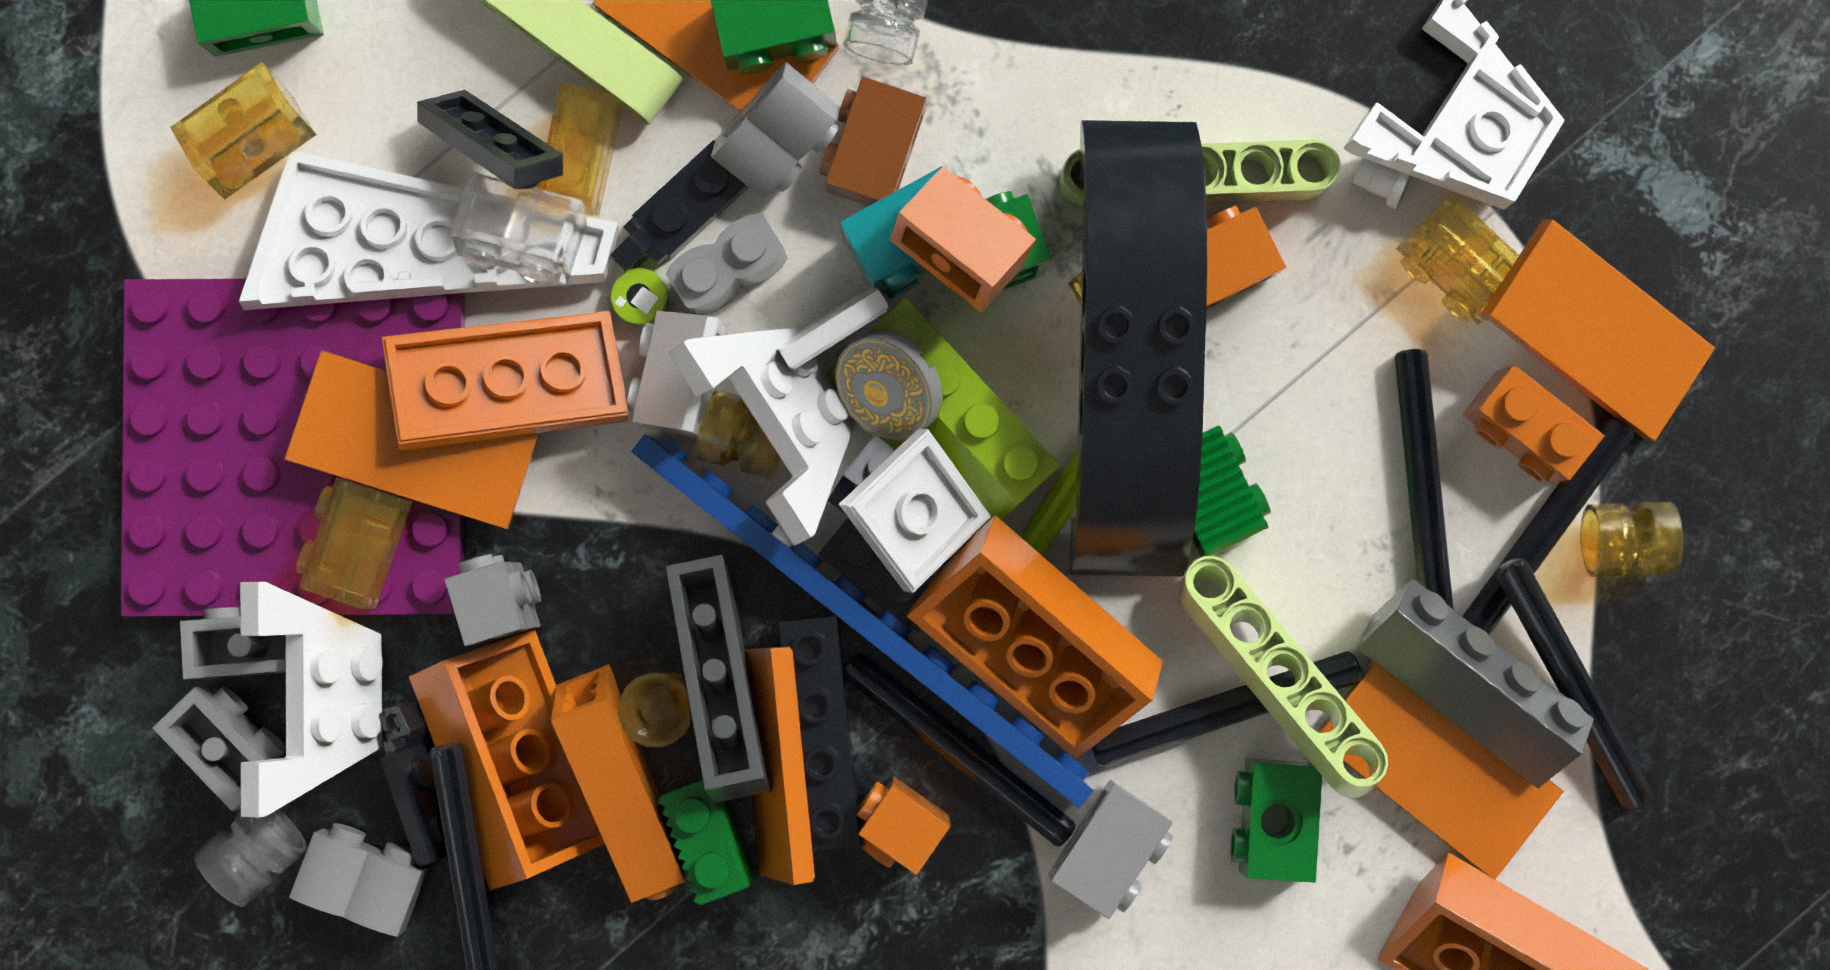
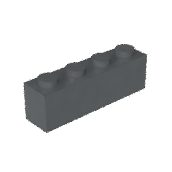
(717, 679)
(1476, 683)

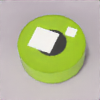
(639, 296)

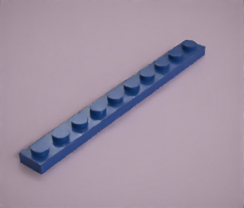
(883, 631)

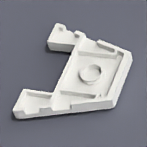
(1484, 132)
(793, 408)
(329, 696)

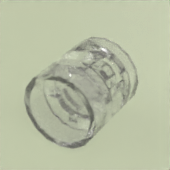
(885, 34)
(241, 860)

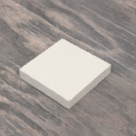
(833, 326)
(915, 510)

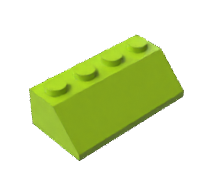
(973, 426)

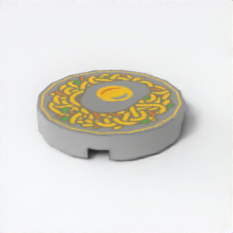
(888, 385)

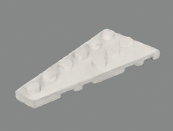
(376, 236)

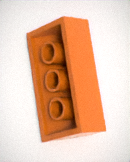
(1037, 639)
(517, 773)
(1477, 923)

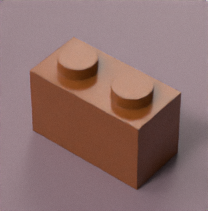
(874, 142)

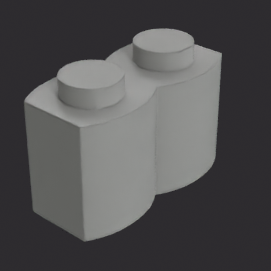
(776, 132)
(740, 257)
(359, 880)

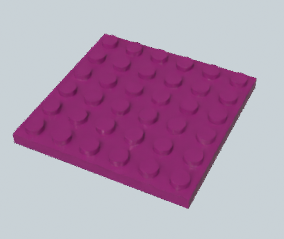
(208, 440)

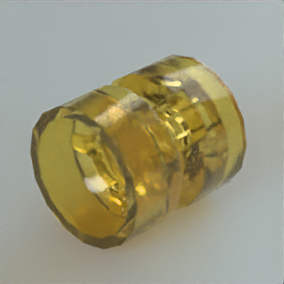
(732, 435)
(1641, 538)
(656, 709)

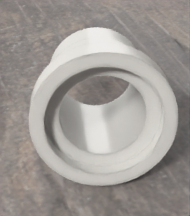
(1382, 181)

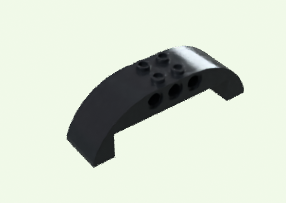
(1140, 347)

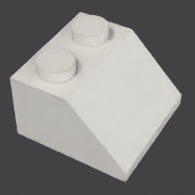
(663, 396)

